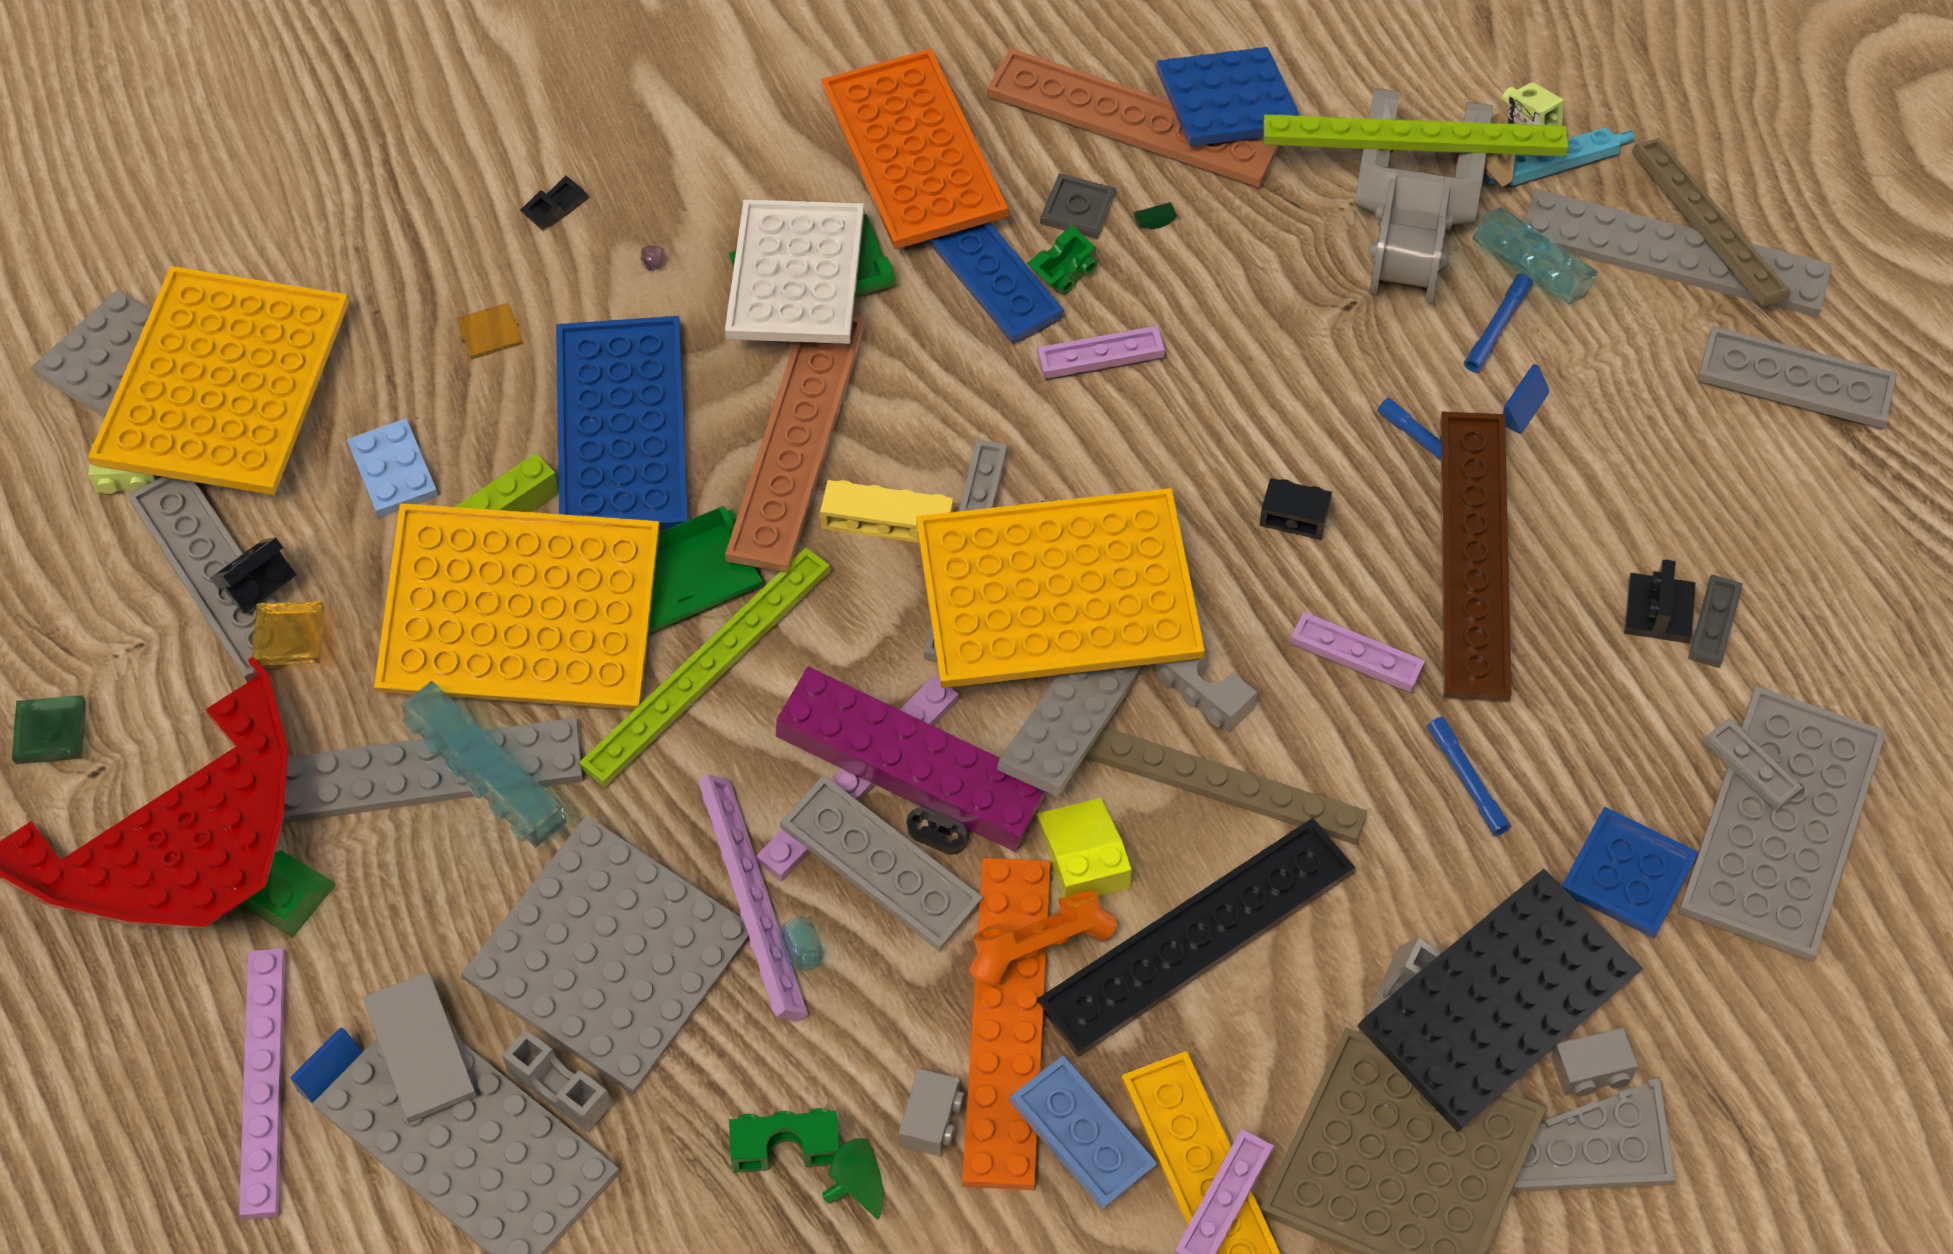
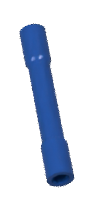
(1483, 347)
(1402, 420)
(1486, 805)

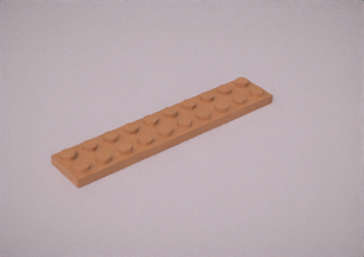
(1121, 115)
(792, 453)

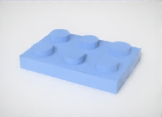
(392, 467)

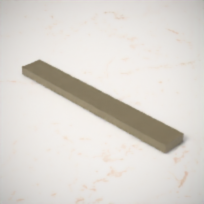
(1711, 222)

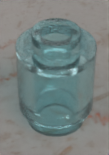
(802, 944)

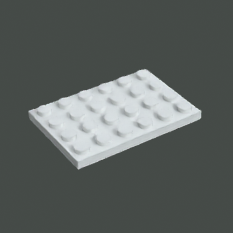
(795, 271)

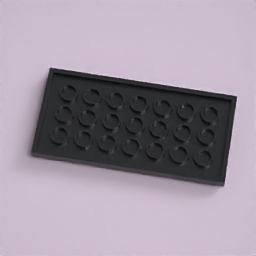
(1499, 999)

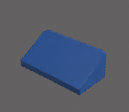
(1526, 400)
(326, 1065)

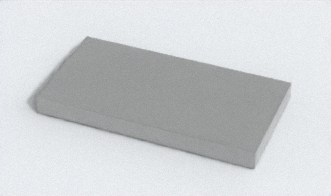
(419, 1047)

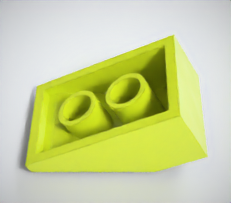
(1085, 848)

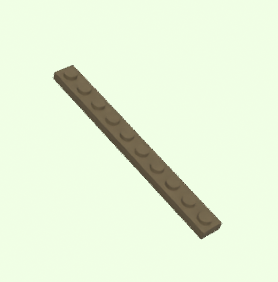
(1226, 784)

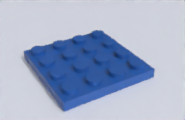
(1225, 94)

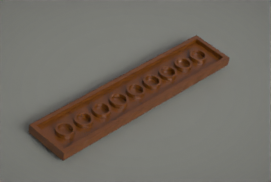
(1475, 557)

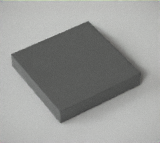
(1078, 204)

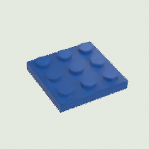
(1629, 872)

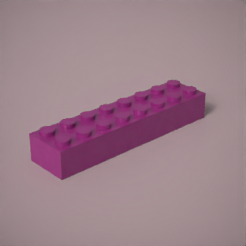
(908, 758)

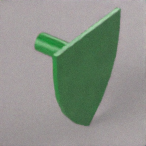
(858, 1174)

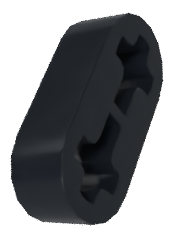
(935, 833)

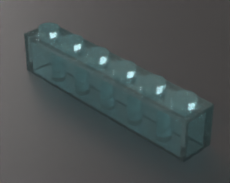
(483, 764)

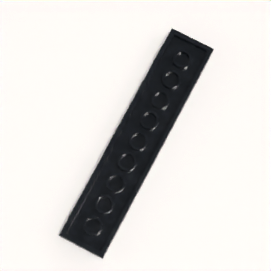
(1195, 936)

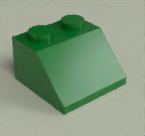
(290, 894)

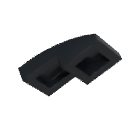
(556, 204)

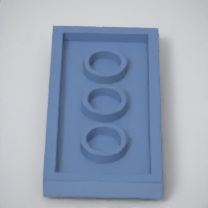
(1082, 1132)

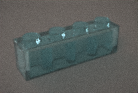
(1535, 255)

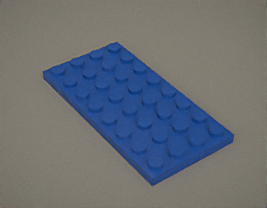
(621, 420)

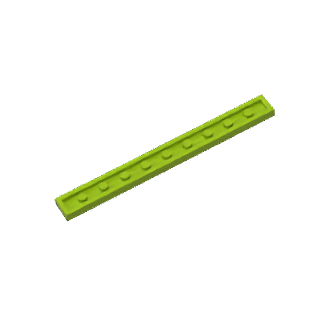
(1415, 135)
(703, 668)

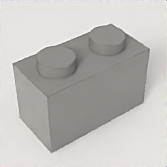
(1594, 1062)
(929, 1113)

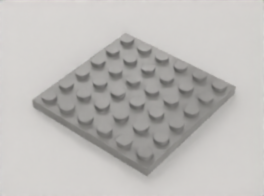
(608, 954)

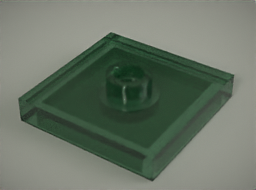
(48, 729)

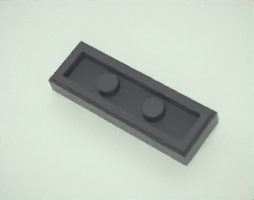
(1715, 621)

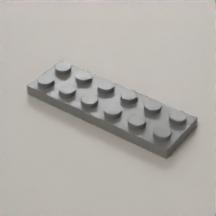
(1797, 377)
(1065, 726)
(881, 862)

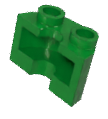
(1065, 261)

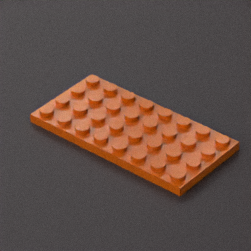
(914, 148)

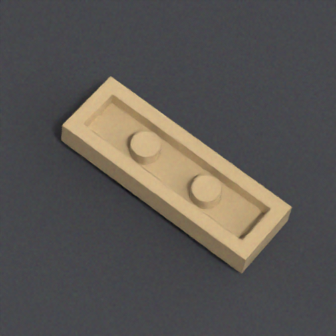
(1499, 165)

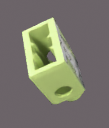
(1533, 106)

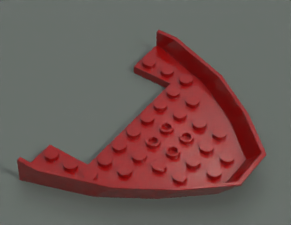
(188, 849)

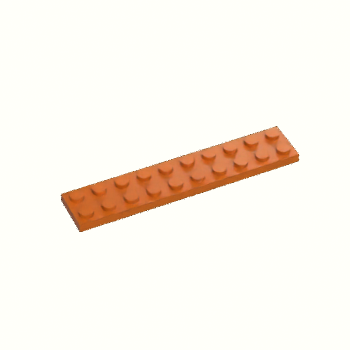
(1006, 1033)

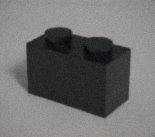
(1295, 508)

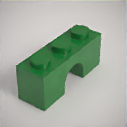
(756, 1136)

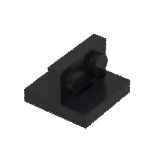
(255, 574)
(1660, 605)

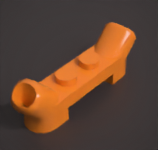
(999, 945)

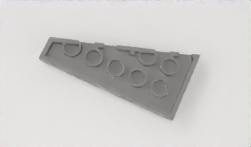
(1603, 1145)

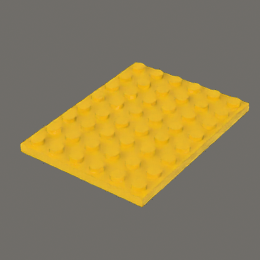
(220, 380)
(1058, 588)
(518, 606)

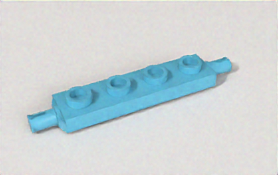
(1581, 150)

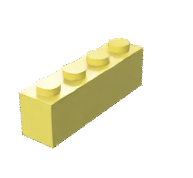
(878, 510)

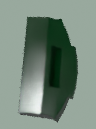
(1155, 216)

